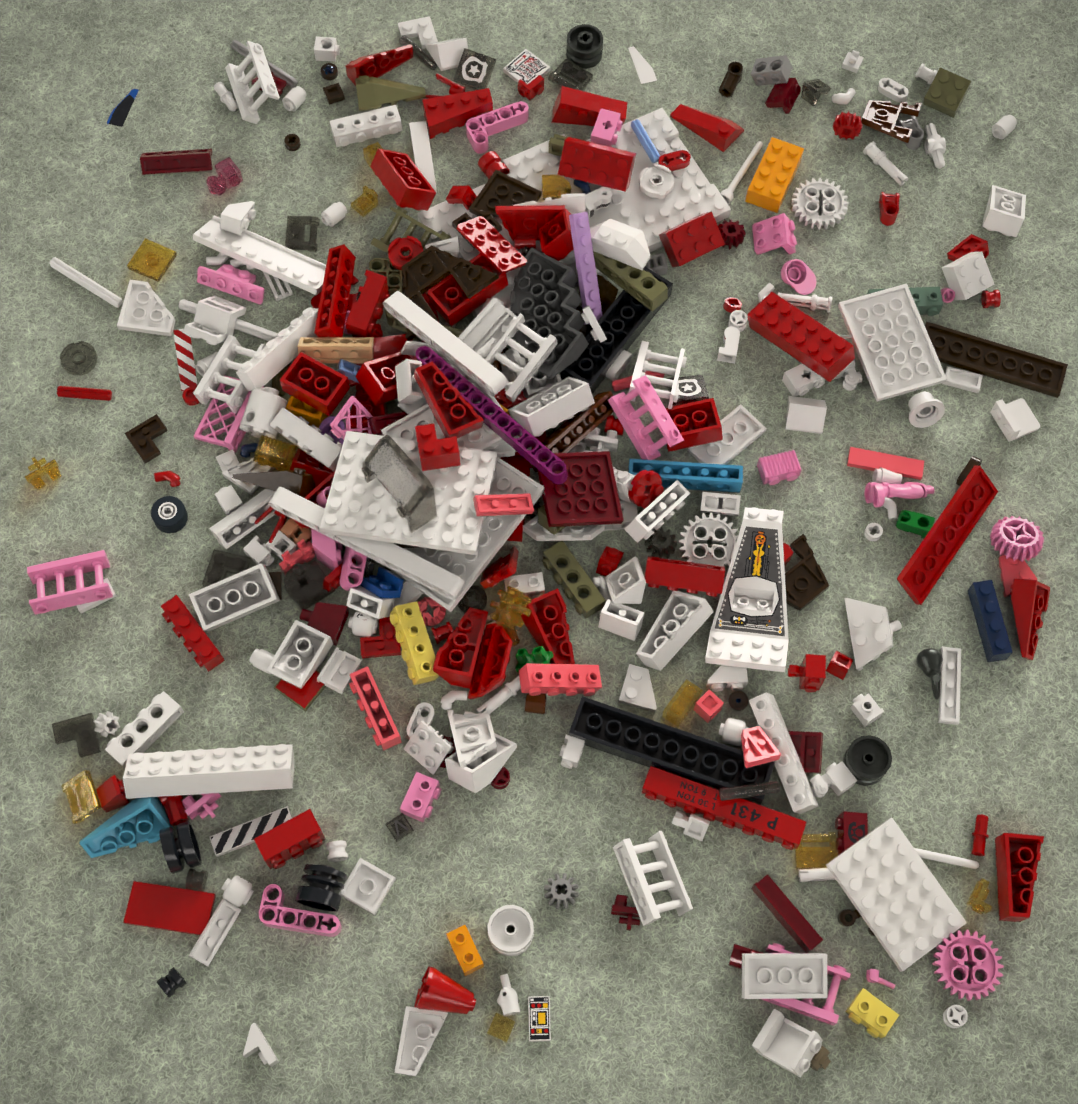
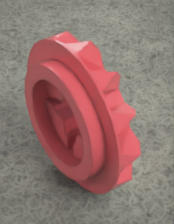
(438, 614)

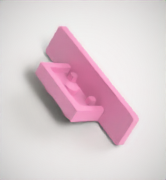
(232, 281)

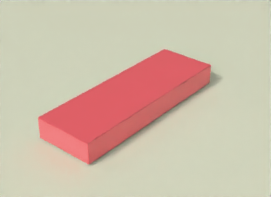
(503, 504)

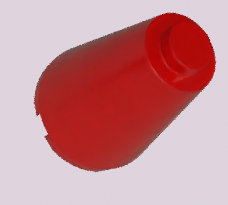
(443, 994)

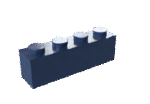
(989, 621)

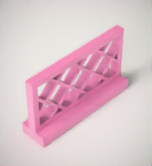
(234, 435)

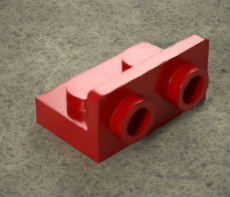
(970, 244)

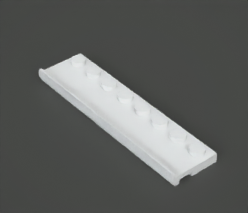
(264, 255)
(489, 323)

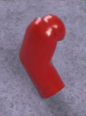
(169, 476)

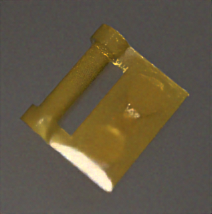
(81, 796)
(816, 856)

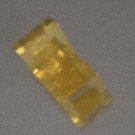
(555, 186)

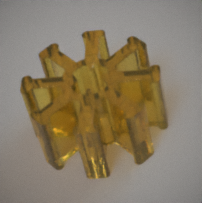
(510, 608)

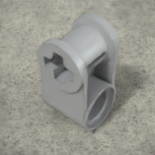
(917, 132)

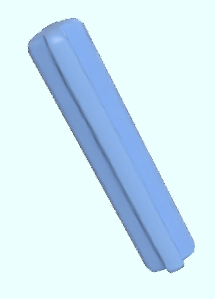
(645, 141)

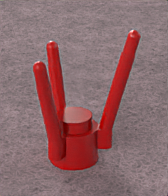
(454, 87)
(279, 525)

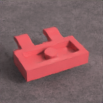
(303, 554)

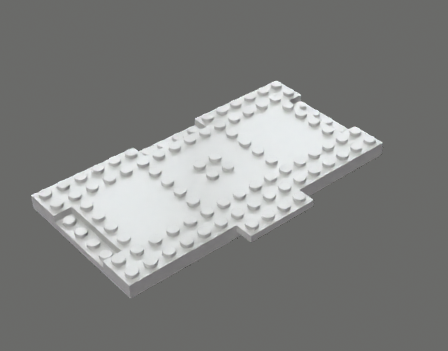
(689, 197)

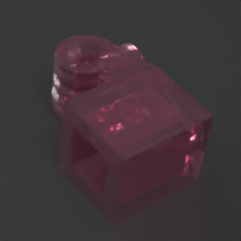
(228, 177)

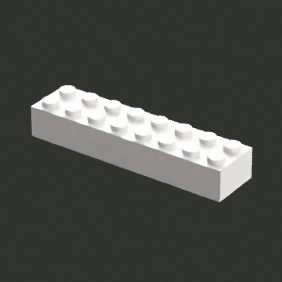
(209, 771)

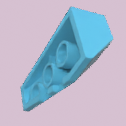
(131, 825)

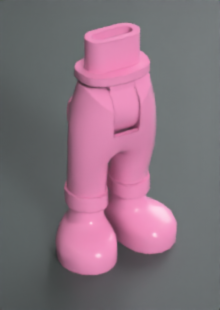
(876, 492)

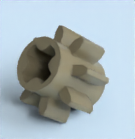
(820, 1059)

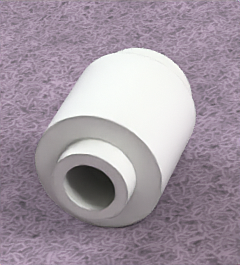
(294, 98)
(1004, 126)
(333, 214)
(261, 659)

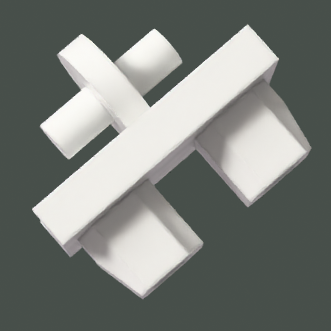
(602, 443)

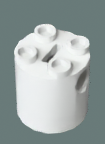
(260, 412)

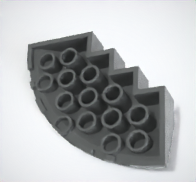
(549, 306)

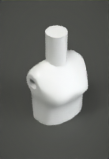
(508, 998)

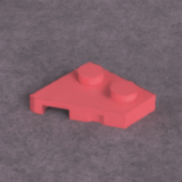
(757, 747)

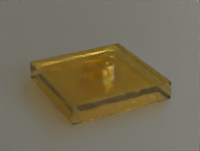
(152, 260)

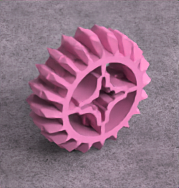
(1017, 538)

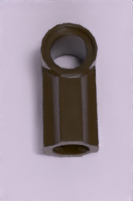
(731, 79)

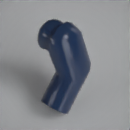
(584, 186)
(247, 449)

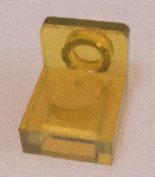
(365, 202)
(978, 894)

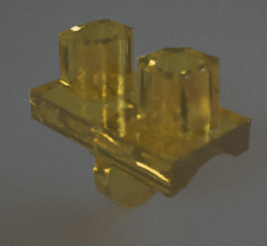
(35, 477)

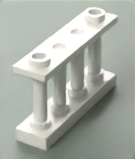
(240, 87)
(535, 360)
(643, 366)
(216, 372)
(637, 883)

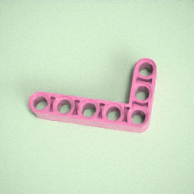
(348, 567)

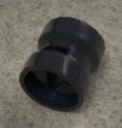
(171, 982)

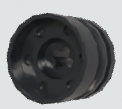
(322, 883)

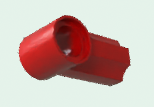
(174, 809)

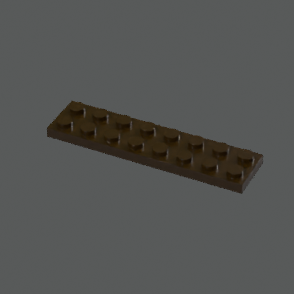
(997, 360)

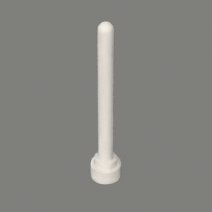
(727, 194)
(947, 859)

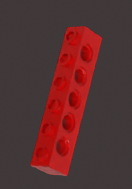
(335, 292)

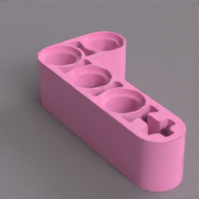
(494, 122)
(301, 916)

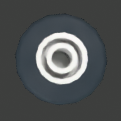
(174, 519)

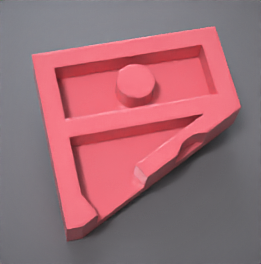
(1013, 570)

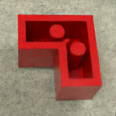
(436, 452)

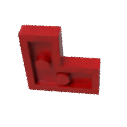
(381, 645)

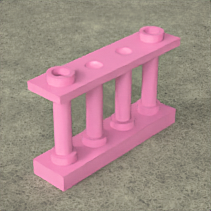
(633, 426)
(67, 567)
(805, 1006)

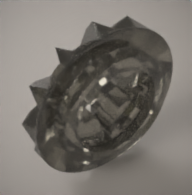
(480, 596)

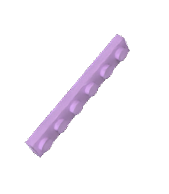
(585, 262)

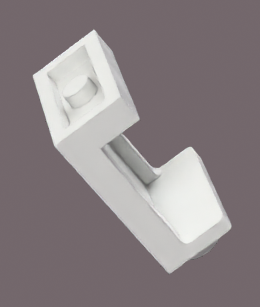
(787, 1043)

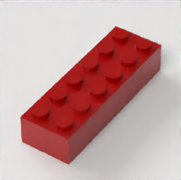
(801, 336)

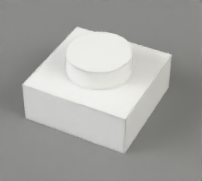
(227, 461)

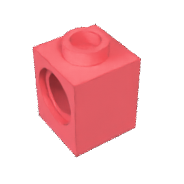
(708, 706)

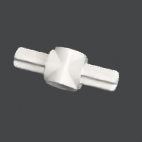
(935, 146)

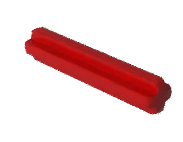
(84, 393)

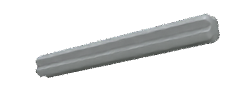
(243, 50)

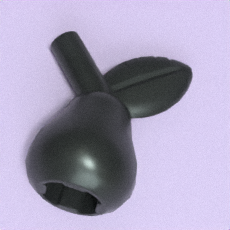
(930, 663)

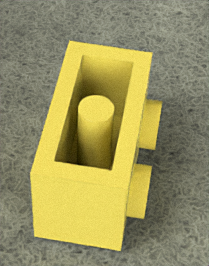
(872, 1014)

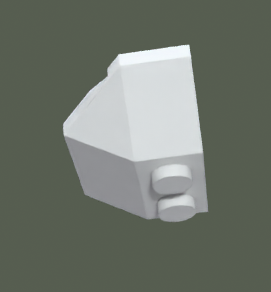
(620, 243)

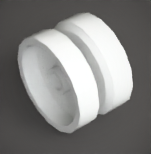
(510, 943)

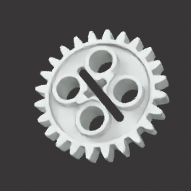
(804, 203)
(709, 526)

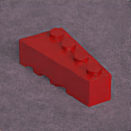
(583, 107)
(455, 110)
(1016, 873)

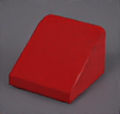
(839, 665)

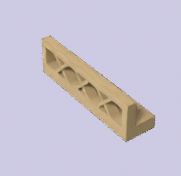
(336, 348)

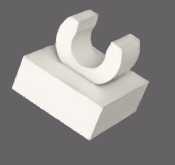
(852, 61)

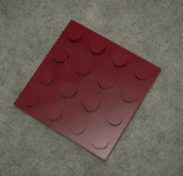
(587, 494)

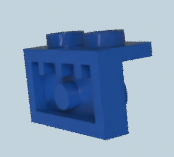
(384, 584)

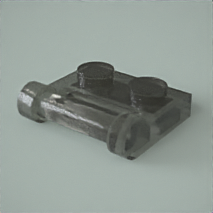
(571, 73)
(296, 233)

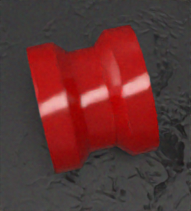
(990, 298)

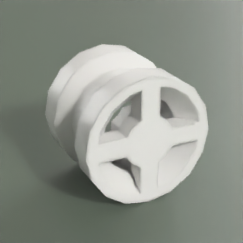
(738, 316)
(337, 851)
(959, 1014)

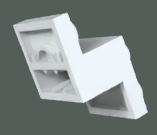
(214, 320)

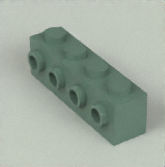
(927, 299)

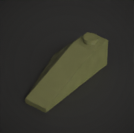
(374, 92)

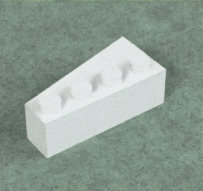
(307, 438)
(673, 628)

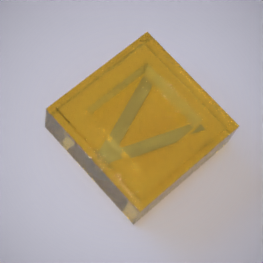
(501, 1027)

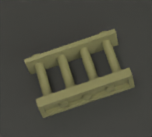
(384, 242)

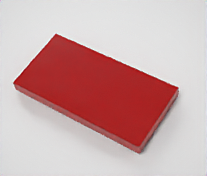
(169, 908)

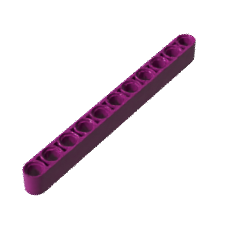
(499, 418)

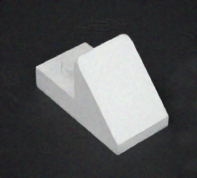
(257, 1041)

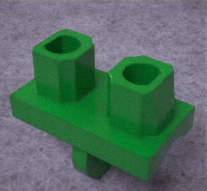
(538, 656)

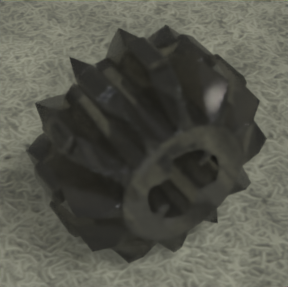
(658, 549)

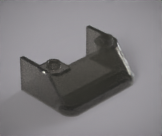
(403, 481)

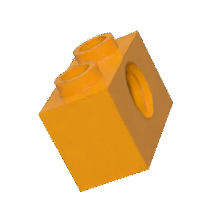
(465, 950)

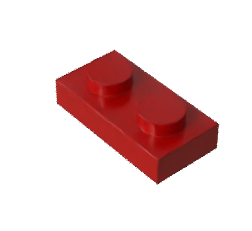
(333, 579)

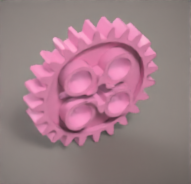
(987, 966)

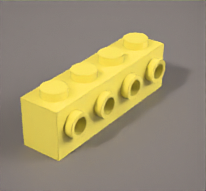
(414, 642)

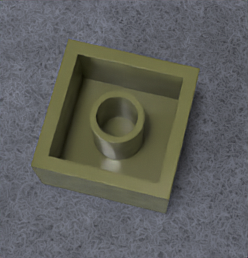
(947, 92)

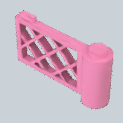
(337, 431)

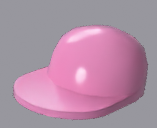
(798, 276)

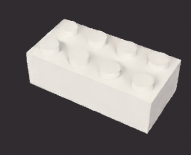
(553, 405)
(234, 597)

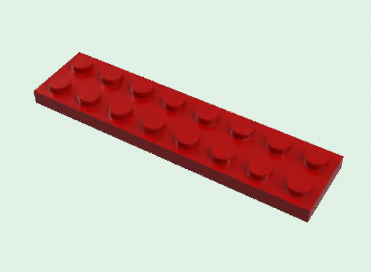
(947, 535)

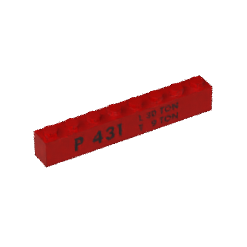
(732, 813)

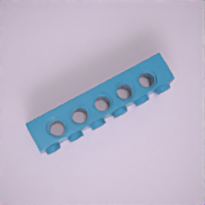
(693, 475)

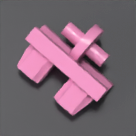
(203, 805)

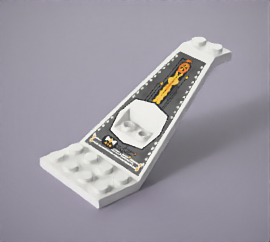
(752, 609)

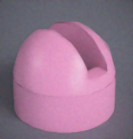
(949, 293)

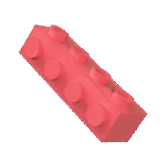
(560, 679)
(375, 708)

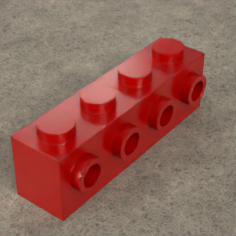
(190, 630)

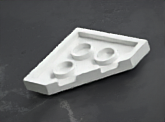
(144, 311)
(569, 533)

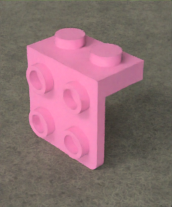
(773, 234)

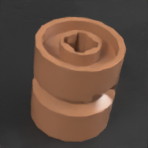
(291, 529)

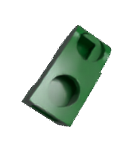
(914, 522)

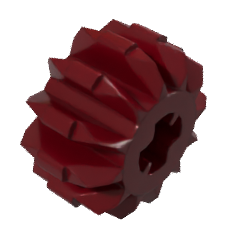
(732, 233)

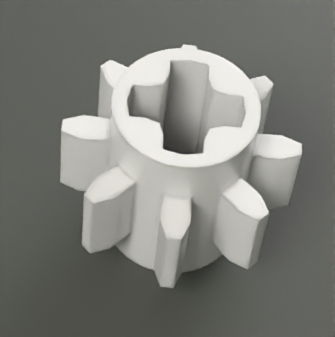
(106, 724)

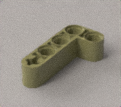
(393, 277)

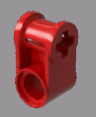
(888, 208)

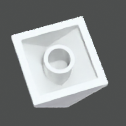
(447, 53)
(805, 414)
(627, 583)

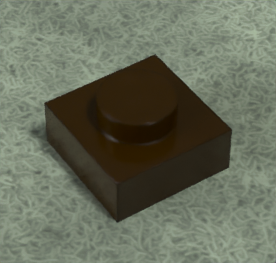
(333, 93)

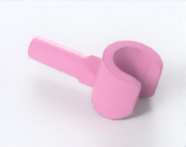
(873, 976)

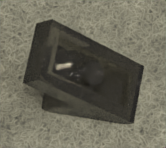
(813, 90)

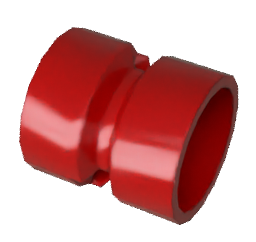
(490, 162)

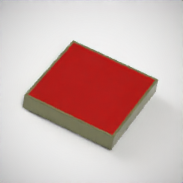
(301, 697)

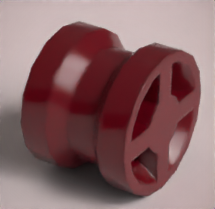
(503, 775)

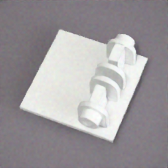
(428, 747)

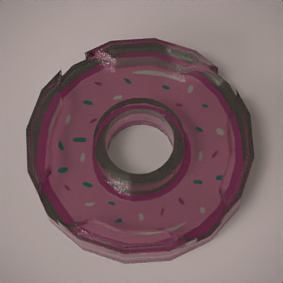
(78, 367)

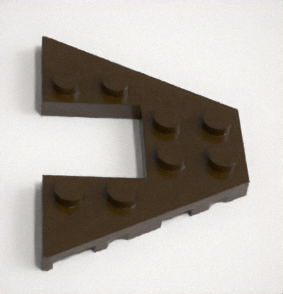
(434, 266)

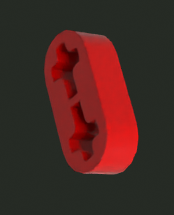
(674, 160)

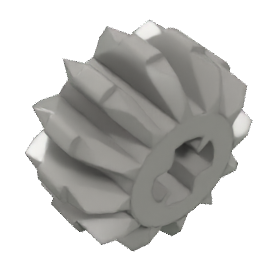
(561, 898)

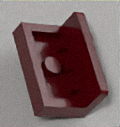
(784, 95)

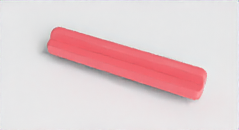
(624, 383)

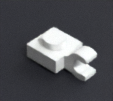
(694, 825)

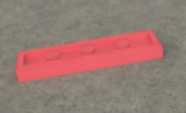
(871, 460)

